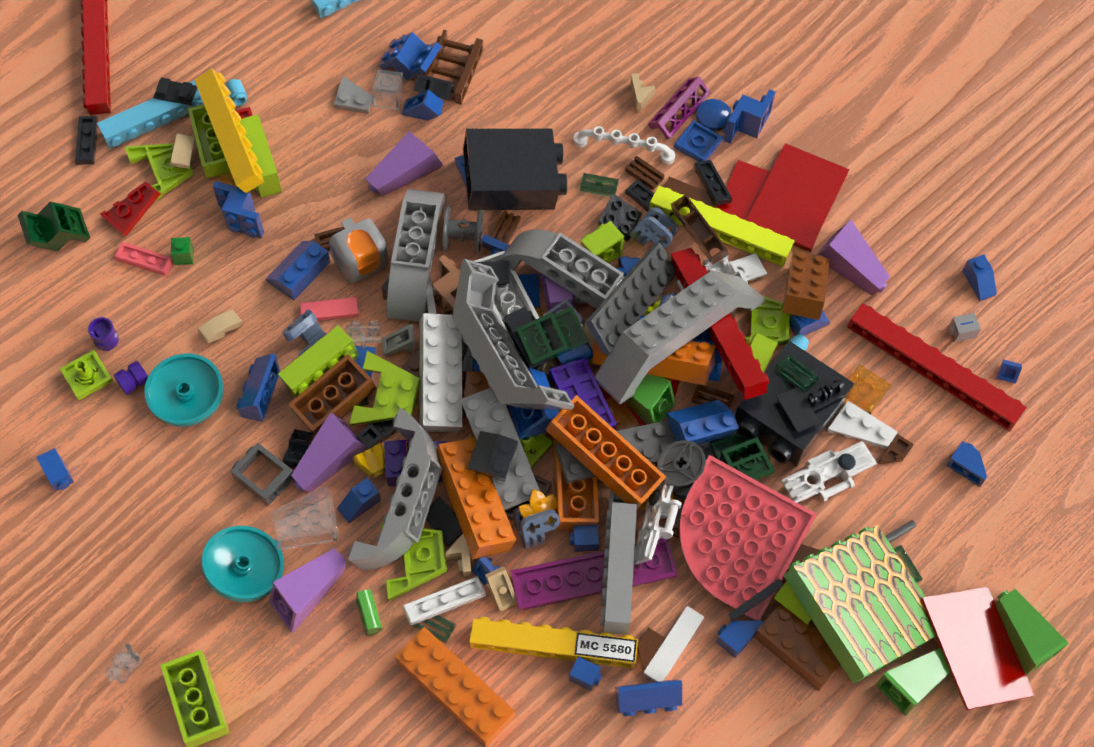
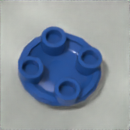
(713, 113)

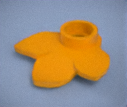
(538, 503)

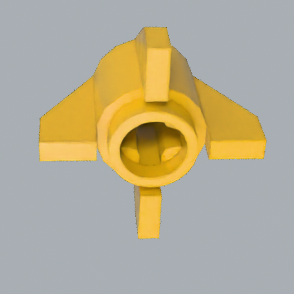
(371, 461)

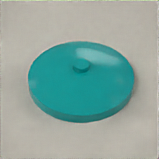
(184, 390)
(241, 563)

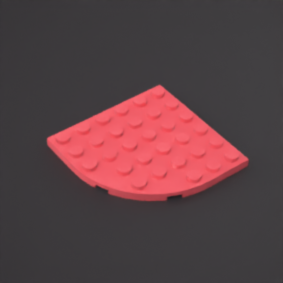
(739, 534)

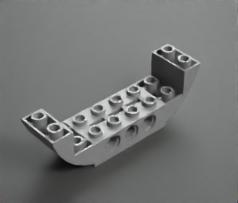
(414, 254)
(565, 264)
(409, 503)

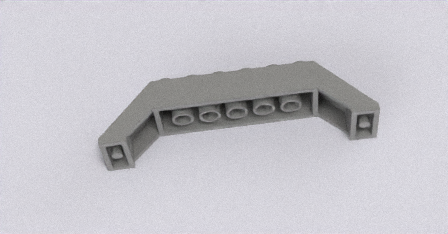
(671, 328)
(492, 345)

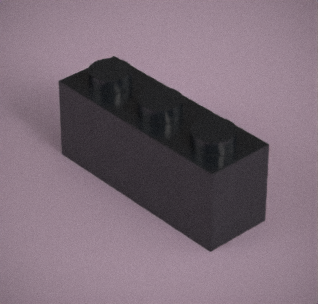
(515, 320)

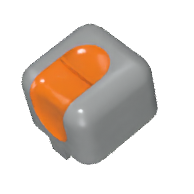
(359, 250)

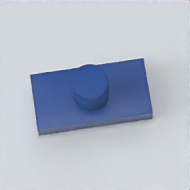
(493, 244)

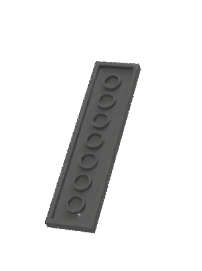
(631, 297)
(647, 439)

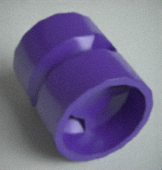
(103, 334)
(133, 376)

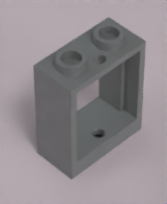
(275, 488)

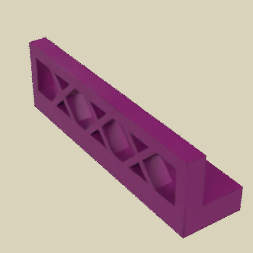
(675, 102)

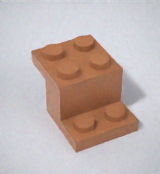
(446, 287)

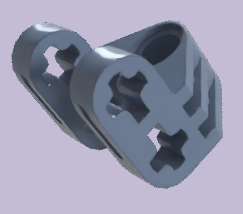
(653, 229)
(307, 328)
(532, 528)

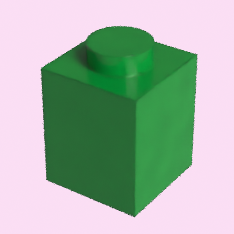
(182, 251)

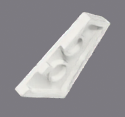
(858, 424)

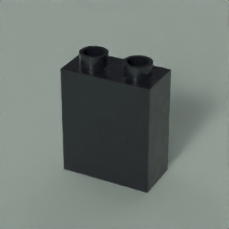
(513, 169)
(767, 420)

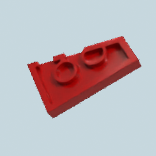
(129, 211)

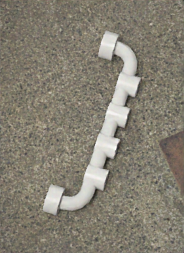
(598, 134)

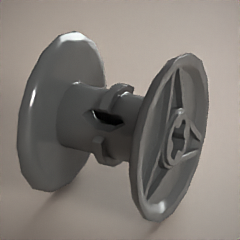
(453, 230)
(682, 465)

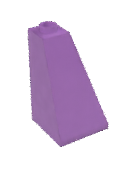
(403, 165)
(855, 259)
(327, 454)
(303, 588)

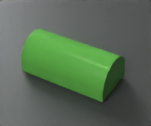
(368, 612)

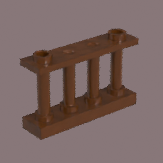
(470, 64)

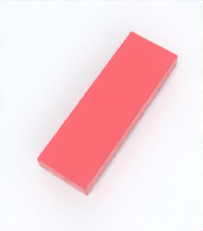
(143, 258)
(332, 308)

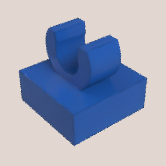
(1009, 371)
(482, 568)

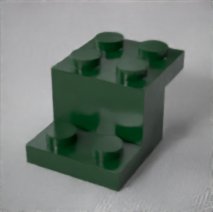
(53, 226)
(552, 335)
(744, 456)

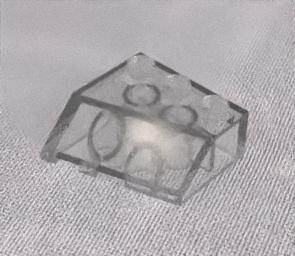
(305, 520)

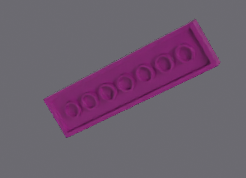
(583, 577)

